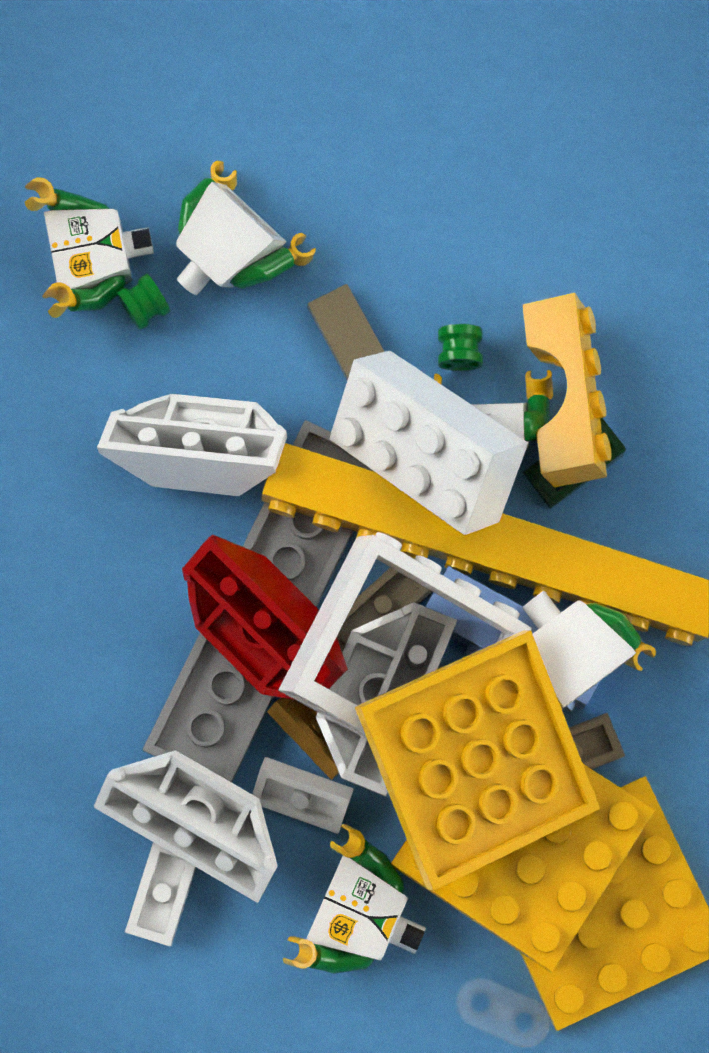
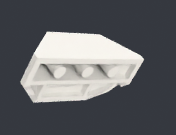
(195, 443)
(379, 660)
(194, 818)

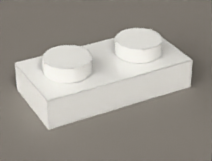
(302, 795)
(160, 897)

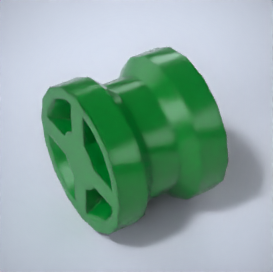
(143, 301)
(460, 347)

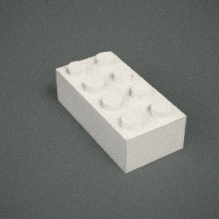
(427, 441)

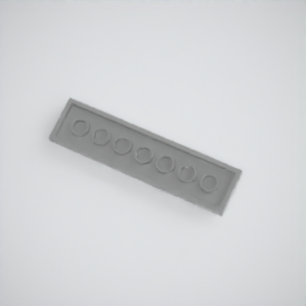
(212, 705)

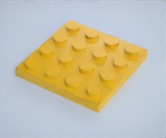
(477, 759)
(550, 886)
(639, 931)

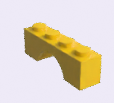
(572, 442)

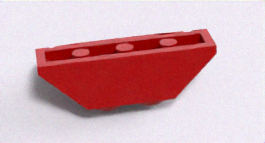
(253, 614)

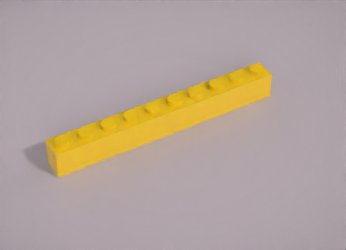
(507, 551)

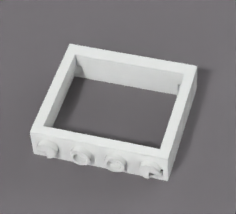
(300, 677)

